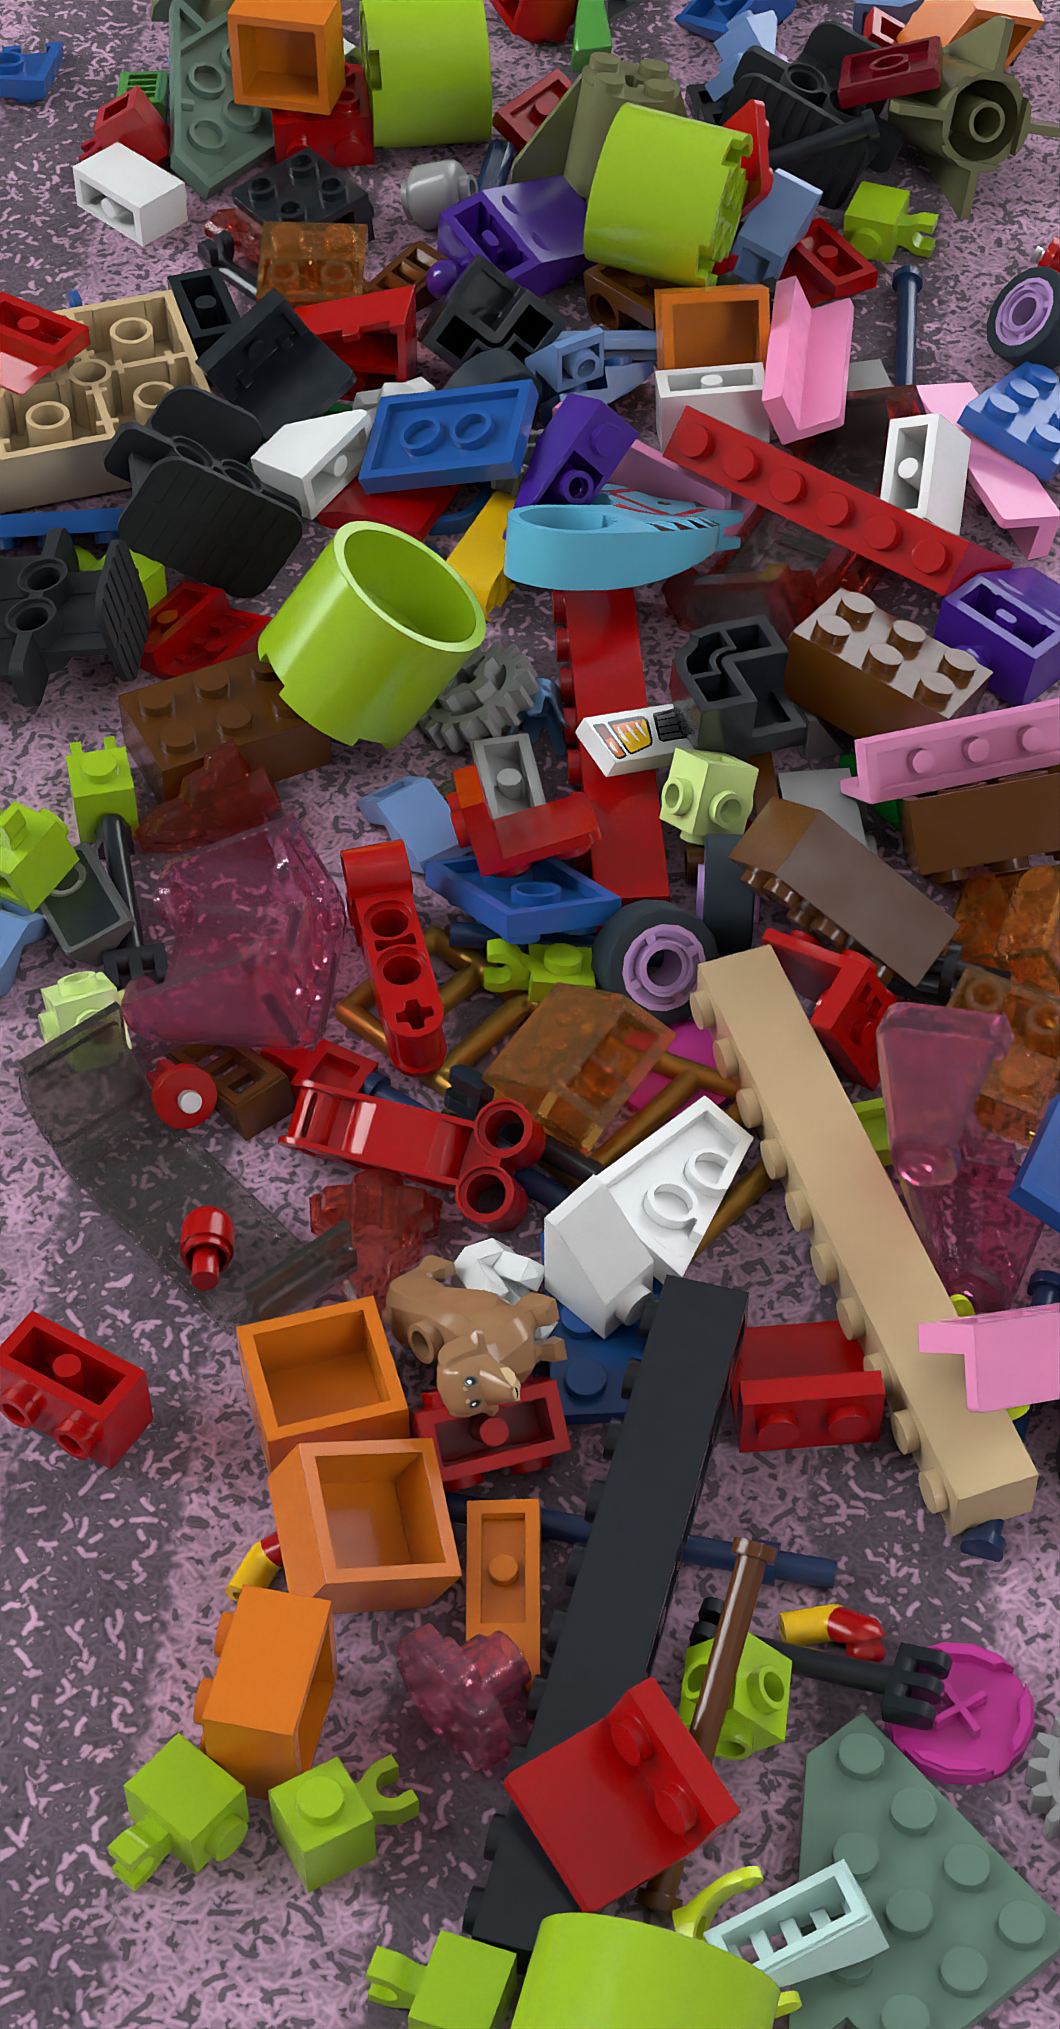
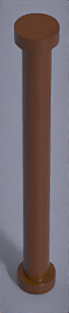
(717, 1686)

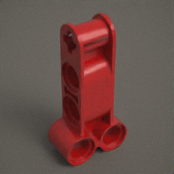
(395, 955)
(420, 1145)

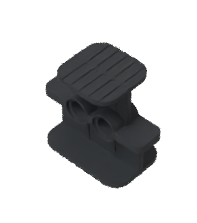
(805, 101)
(197, 499)
(66, 613)

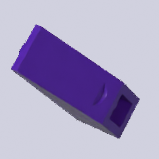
(575, 454)

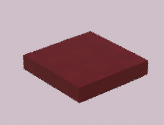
(891, 72)

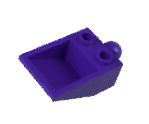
(521, 228)
(1009, 627)

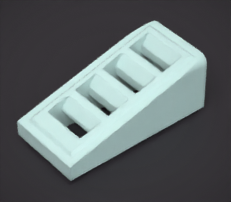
(807, 1902)

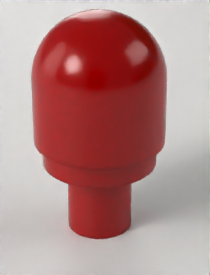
(207, 1245)

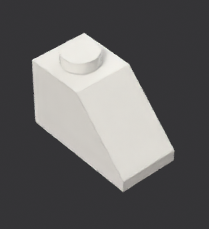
(315, 458)
(596, 1259)

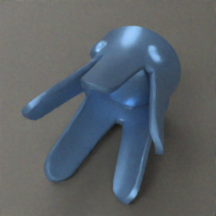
(545, 712)

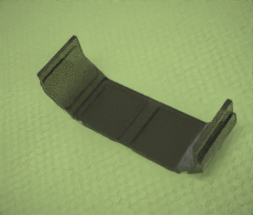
(150, 1176)

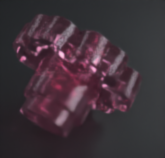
(464, 1689)

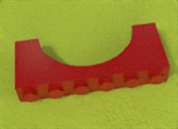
(828, 504)

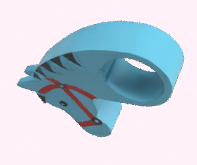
(614, 541)

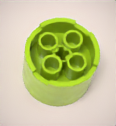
(426, 71)
(666, 196)
(372, 635)
(637, 1976)

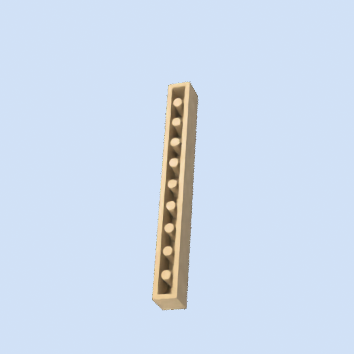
(859, 1237)

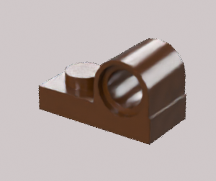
(621, 297)

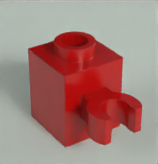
(133, 123)

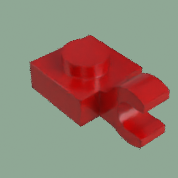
(325, 1064)

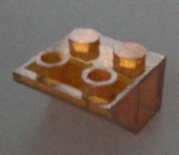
(313, 261)
(1013, 924)
(580, 1061)
(1029, 1077)

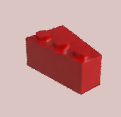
(370, 334)

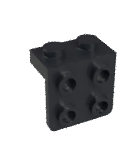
(304, 191)
(276, 366)

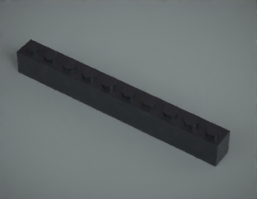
(620, 1576)

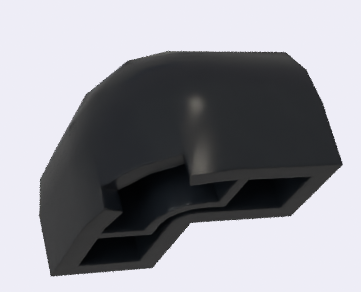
(488, 313)
(732, 690)

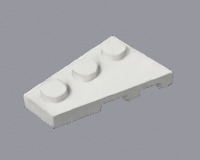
(677, 1182)

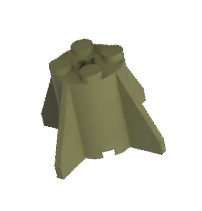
(972, 116)
(578, 125)

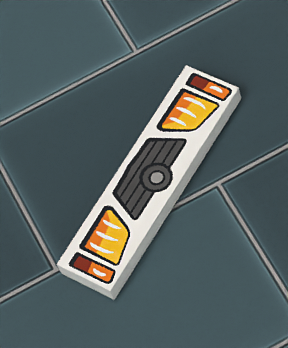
(633, 739)

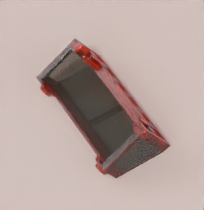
(783, 565)

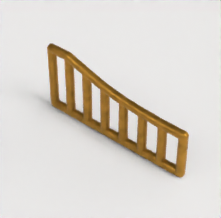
(686, 1074)

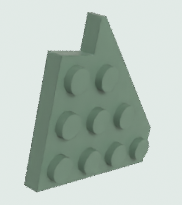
(209, 134)
(948, 1903)

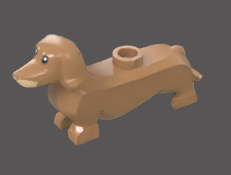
(473, 1334)

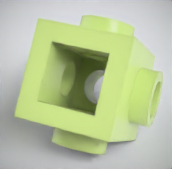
(708, 794)
(75, 1000)

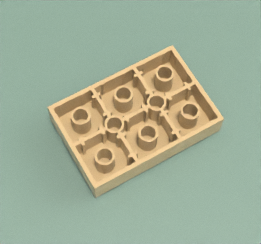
(65, 421)

